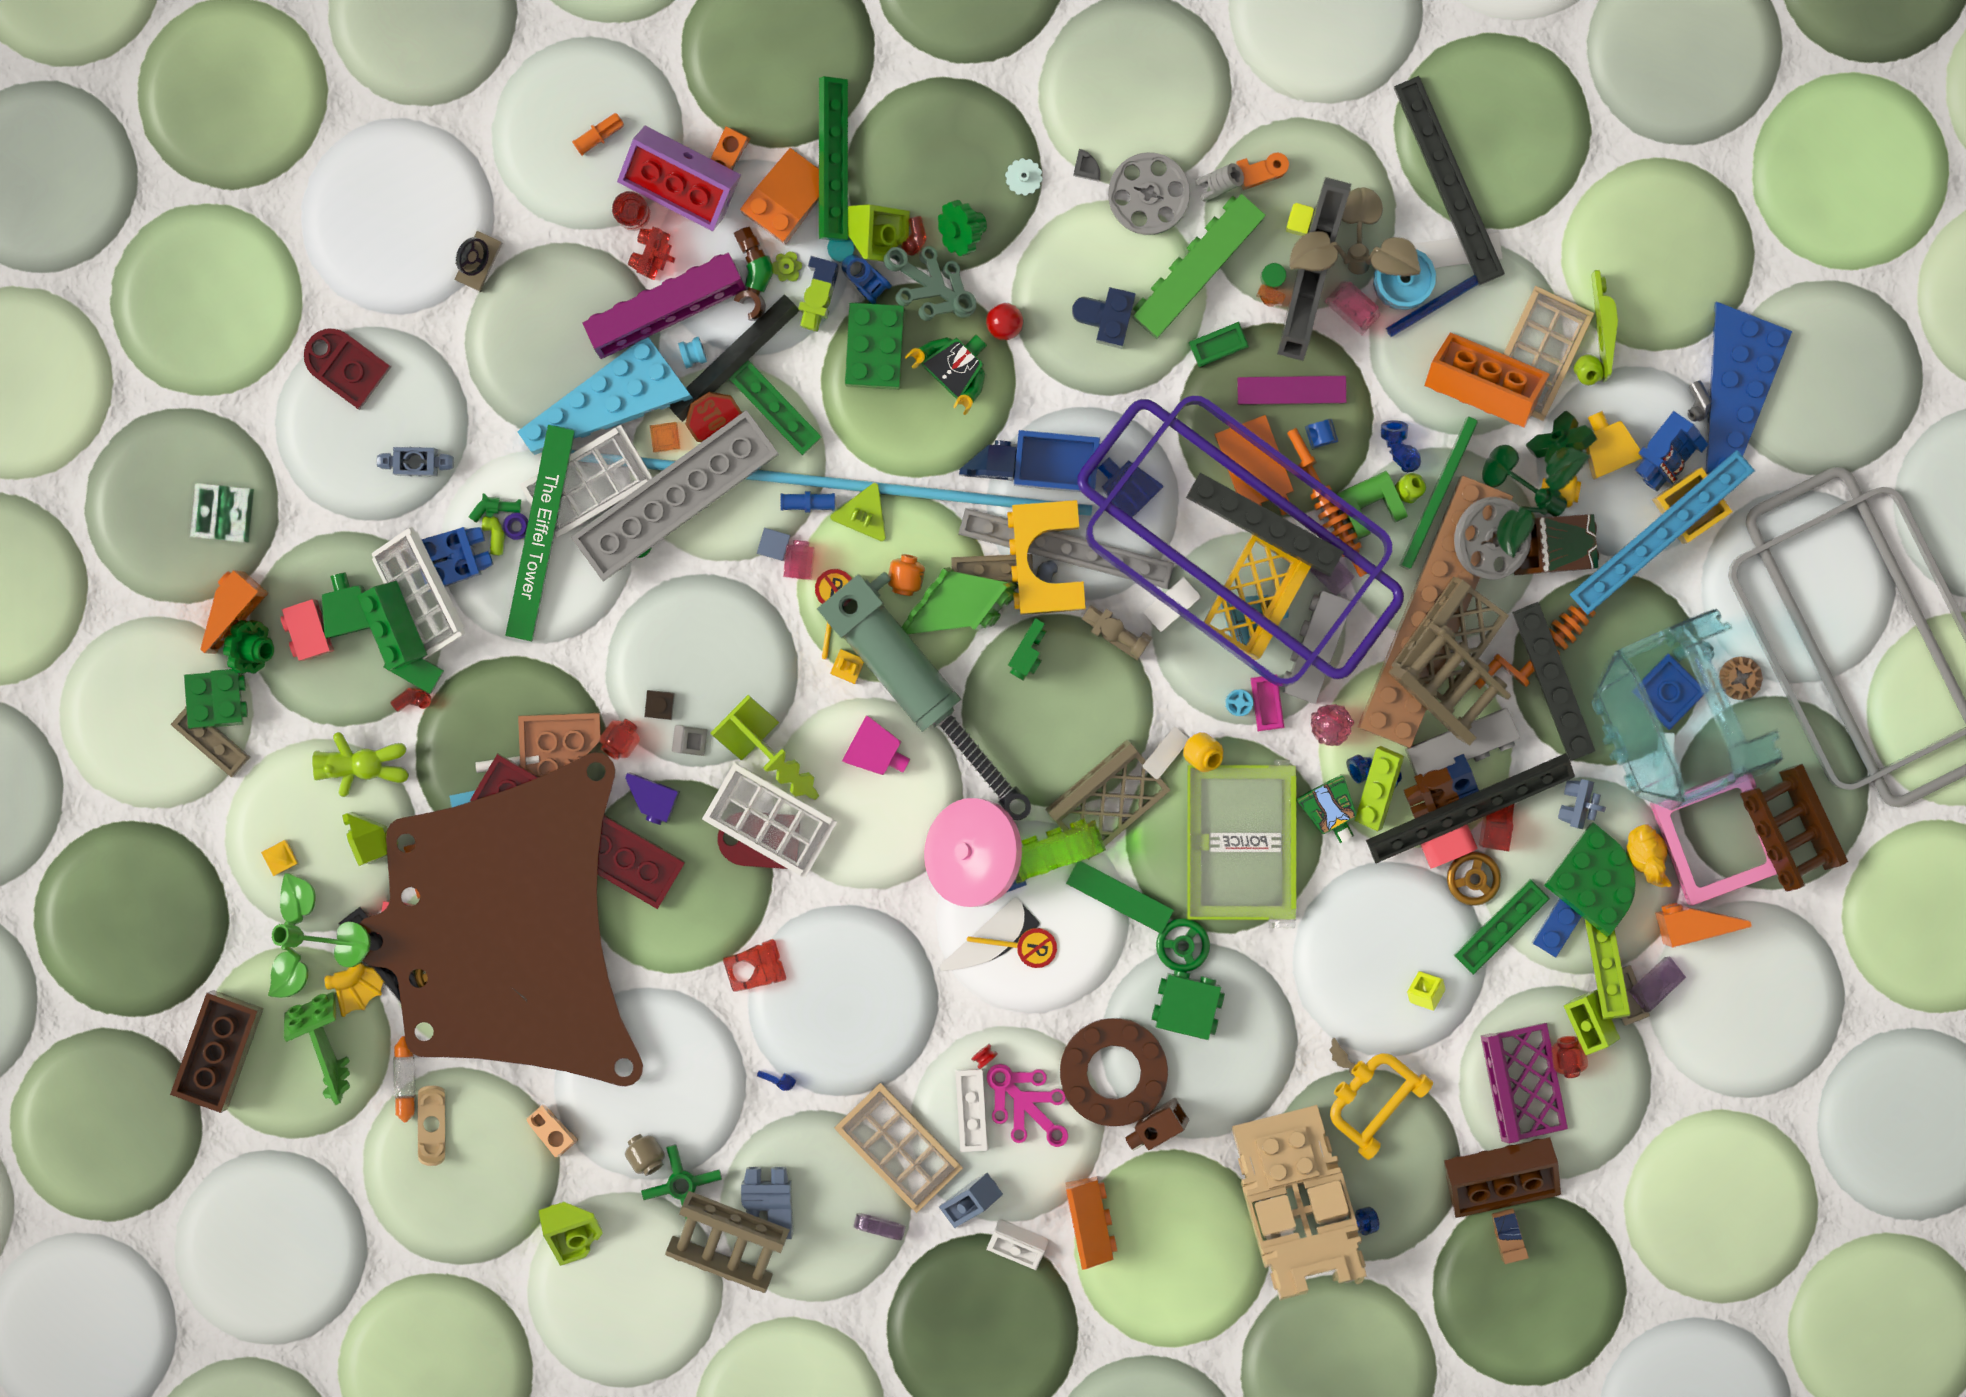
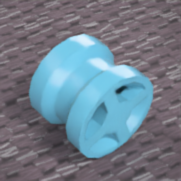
(692, 352)
(1242, 702)

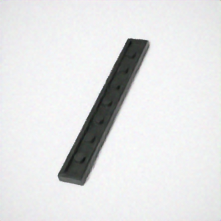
(1449, 180)
(1470, 808)

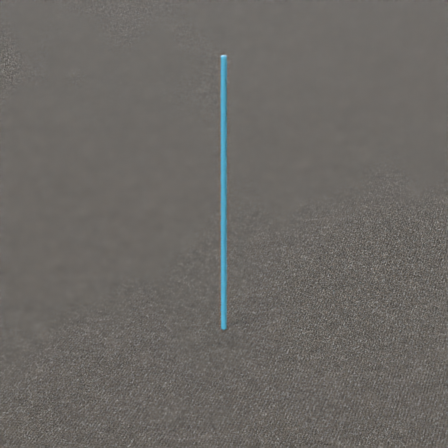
(884, 488)

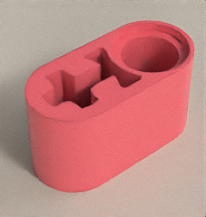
(1449, 846)

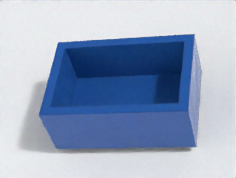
(1053, 460)

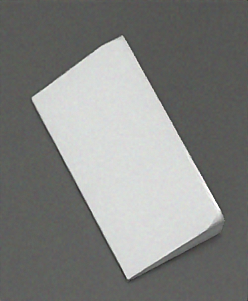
(1161, 615)
(1017, 1244)

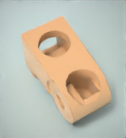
(551, 1131)

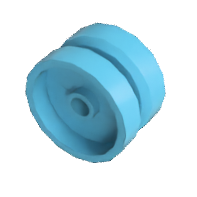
(1406, 295)

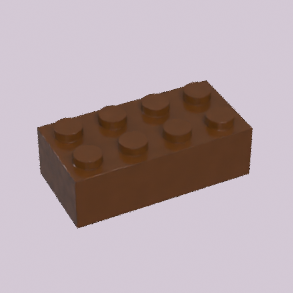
(216, 1051)

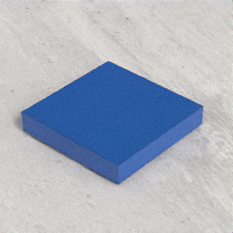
(1671, 691)

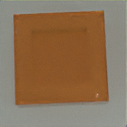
(665, 437)

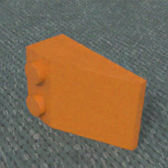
(784, 196)
(232, 602)
(1687, 925)

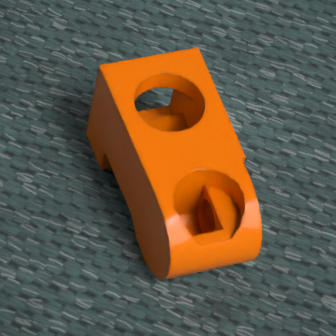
(730, 147)
(1263, 171)

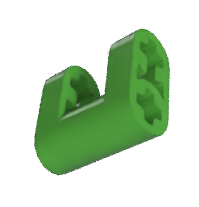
(1369, 492)

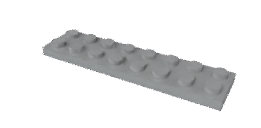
(674, 495)

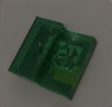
(221, 512)

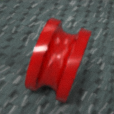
(984, 1056)

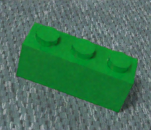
(392, 625)

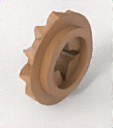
(1728, 675)

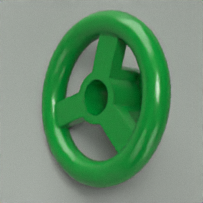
(1191, 964)

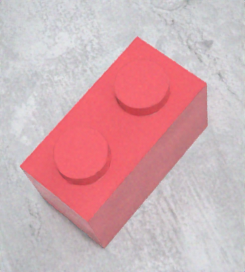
(306, 630)

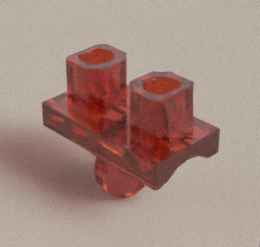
(655, 252)

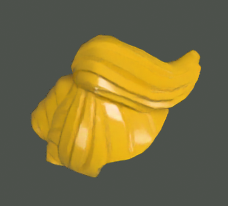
(1648, 854)

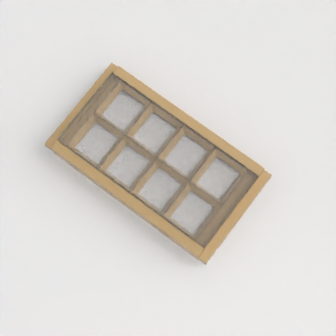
(1548, 340)
(898, 1147)

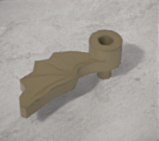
(1340, 1056)

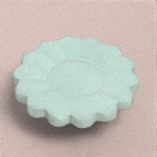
(1023, 177)

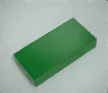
(1218, 344)
(421, 674)

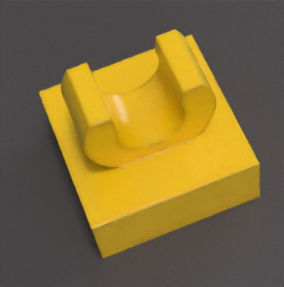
(847, 666)

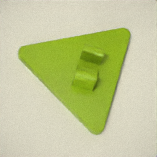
(863, 513)

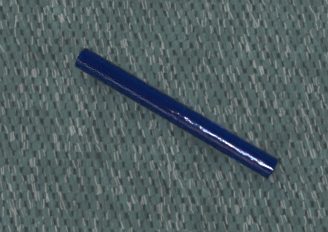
(1432, 306)

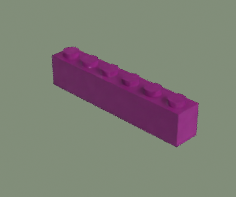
(664, 305)

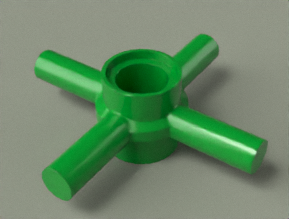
(678, 1172)

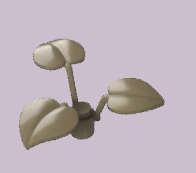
(1364, 206)

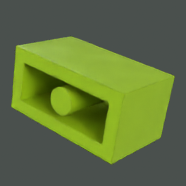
(1588, 1023)

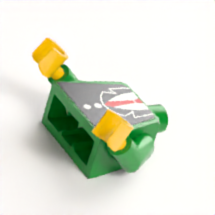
(954, 367)

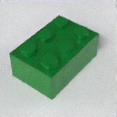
(874, 346)

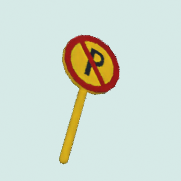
(827, 585)
(1034, 948)

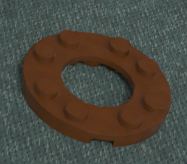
(1113, 1033)

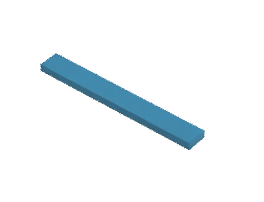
(1662, 532)

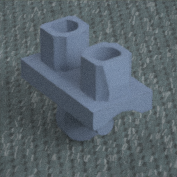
(1577, 815)

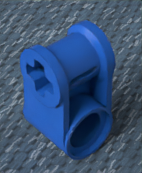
(868, 281)

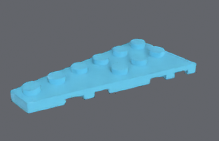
(614, 395)

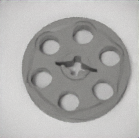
(1145, 180)
(1483, 532)

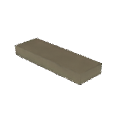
(992, 567)
(213, 744)

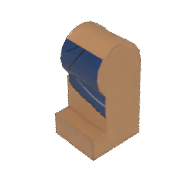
(1509, 1236)

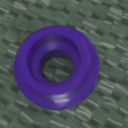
(508, 522)

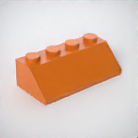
(1486, 379)

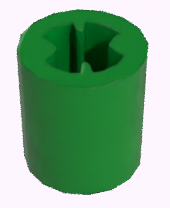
(1273, 275)

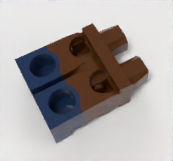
(1441, 787)

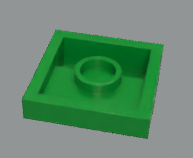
(1025, 657)
(215, 699)

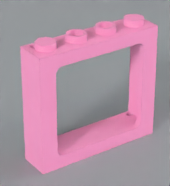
(1700, 894)

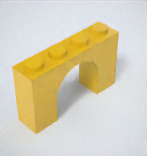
(1029, 523)

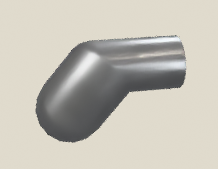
(1702, 403)

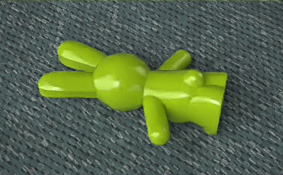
(363, 763)

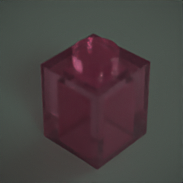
(799, 560)

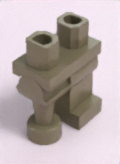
(1115, 633)

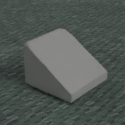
(689, 740)

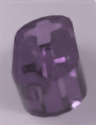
(879, 1226)

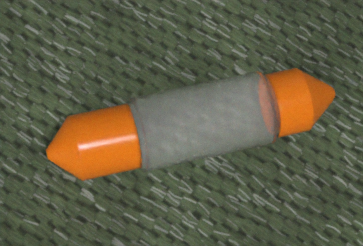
(404, 1080)

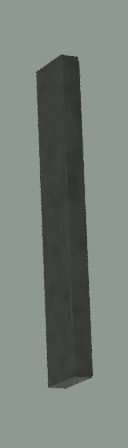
(738, 353)

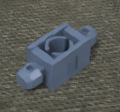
(443, 462)

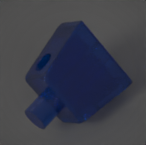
(1135, 492)

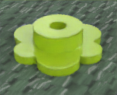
(794, 266)

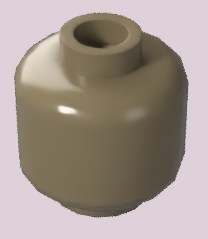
(644, 1154)

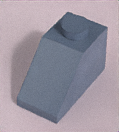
(971, 1200)

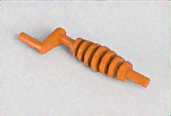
(1330, 510)
(1563, 632)

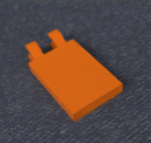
(1255, 461)

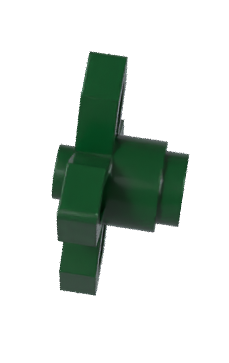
(1564, 434)

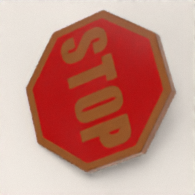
(710, 414)

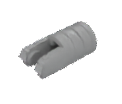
(1221, 181)

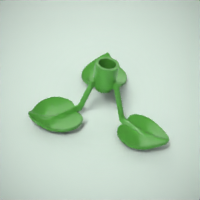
(287, 971)

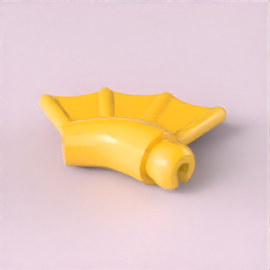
(354, 987)

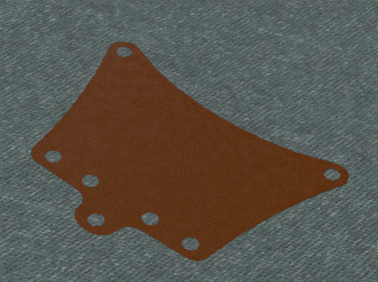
(505, 906)

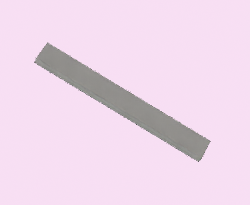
(1066, 548)

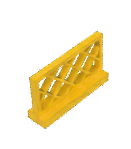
(1278, 602)

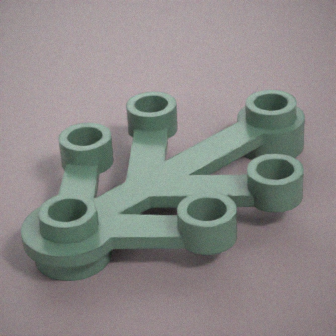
(932, 284)

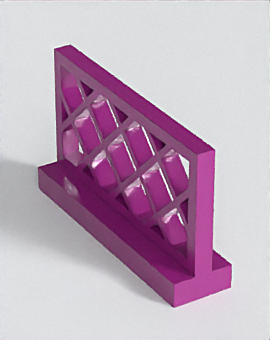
(1501, 1083)

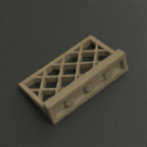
(1440, 614)
(1096, 779)

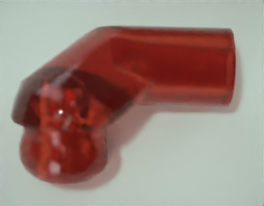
(917, 237)
(411, 696)

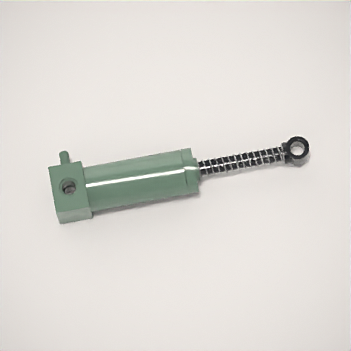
(909, 675)

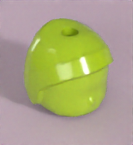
(1588, 369)
(1410, 487)

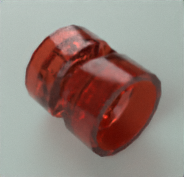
(631, 210)

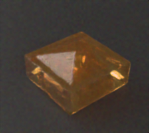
(1270, 296)

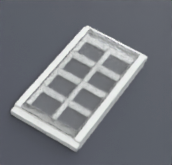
(596, 479)
(424, 593)
(769, 820)

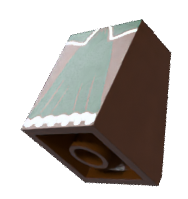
(1561, 545)

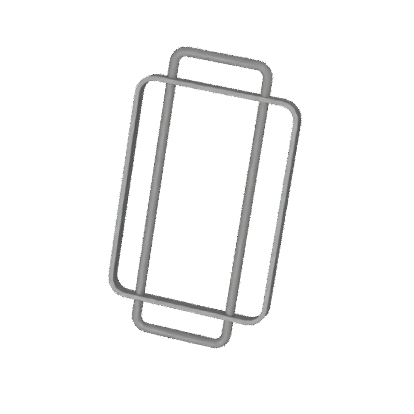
(1762, 547)

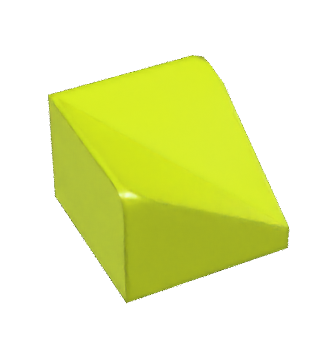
(1299, 219)
(1426, 990)

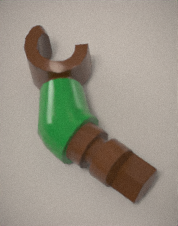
(759, 271)

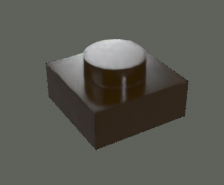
(659, 705)

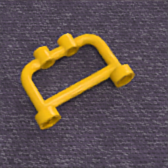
(1363, 1073)

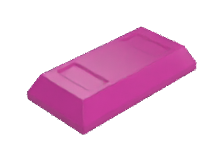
(1267, 704)

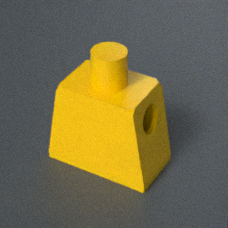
(1612, 448)

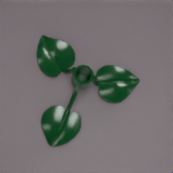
(1561, 469)

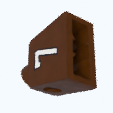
(1167, 1121)

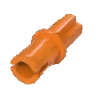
(598, 133)

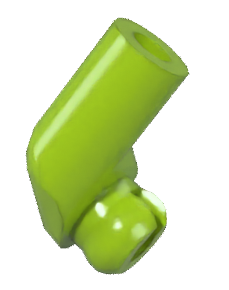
(497, 534)

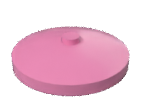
(973, 852)

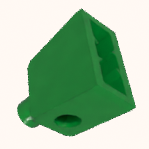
(342, 608)

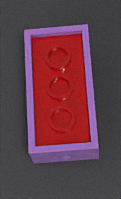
(678, 178)

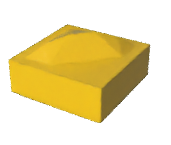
(279, 857)

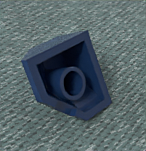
(992, 462)

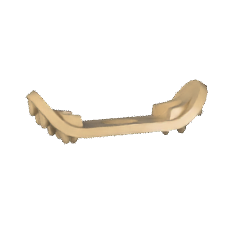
(431, 1144)

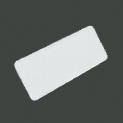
(1165, 753)

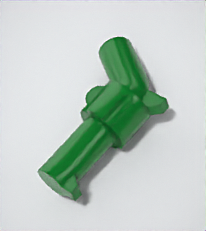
(492, 506)

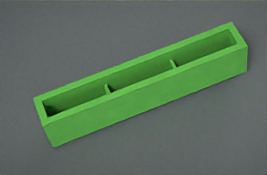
(1198, 266)

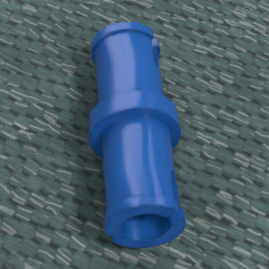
(808, 501)

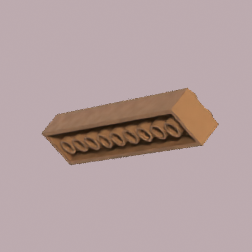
(1391, 708)

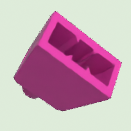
(875, 749)

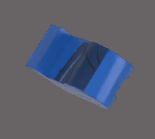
(1321, 434)

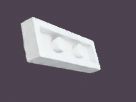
(971, 1110)

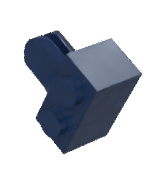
(1109, 315)

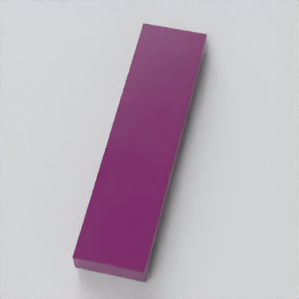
(1291, 390)

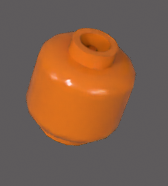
(906, 575)

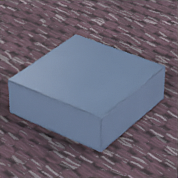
(773, 544)

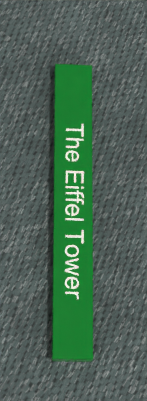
(540, 532)

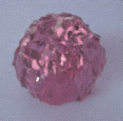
(1331, 724)

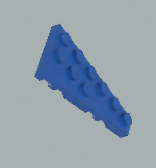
(1741, 375)

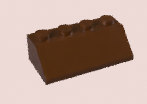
(1503, 1177)

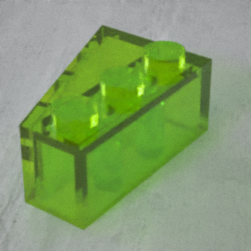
(1059, 848)

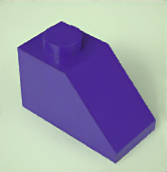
(652, 798)

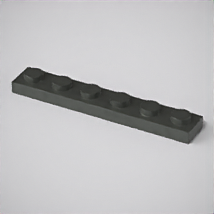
(1264, 524)
(1553, 681)

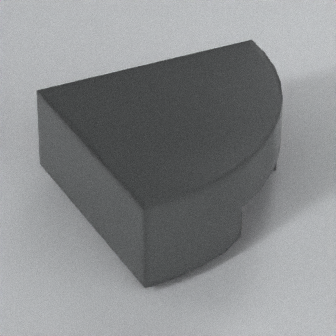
(1086, 166)

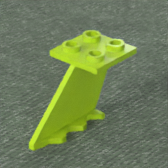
(746, 729)

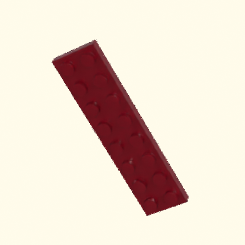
(623, 854)

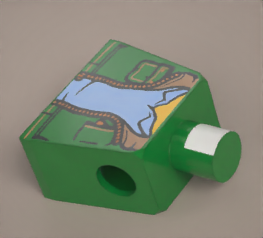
(1330, 807)

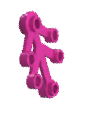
(1024, 1101)

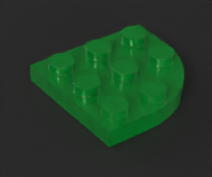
(1596, 879)

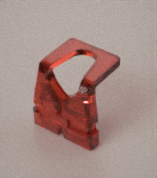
(766, 964)

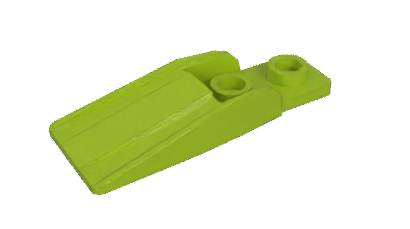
(1606, 322)

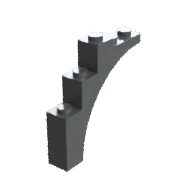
(1309, 284)

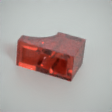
(1497, 829)

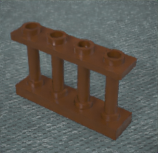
(1813, 817)

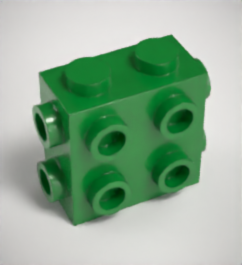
(1188, 1005)

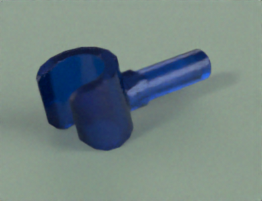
(785, 1083)

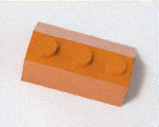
(1090, 1221)

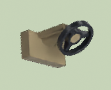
(476, 259)

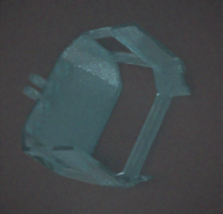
(1639, 736)

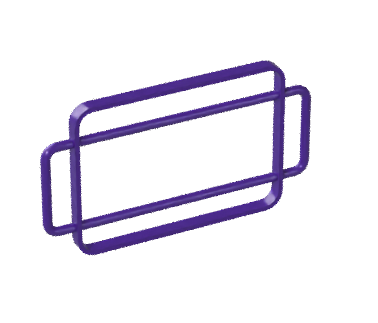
(1106, 504)

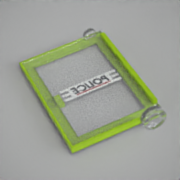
(1242, 843)

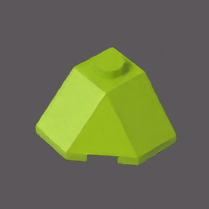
(877, 229)
(366, 838)
(569, 1231)

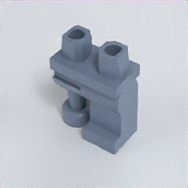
(769, 1196)

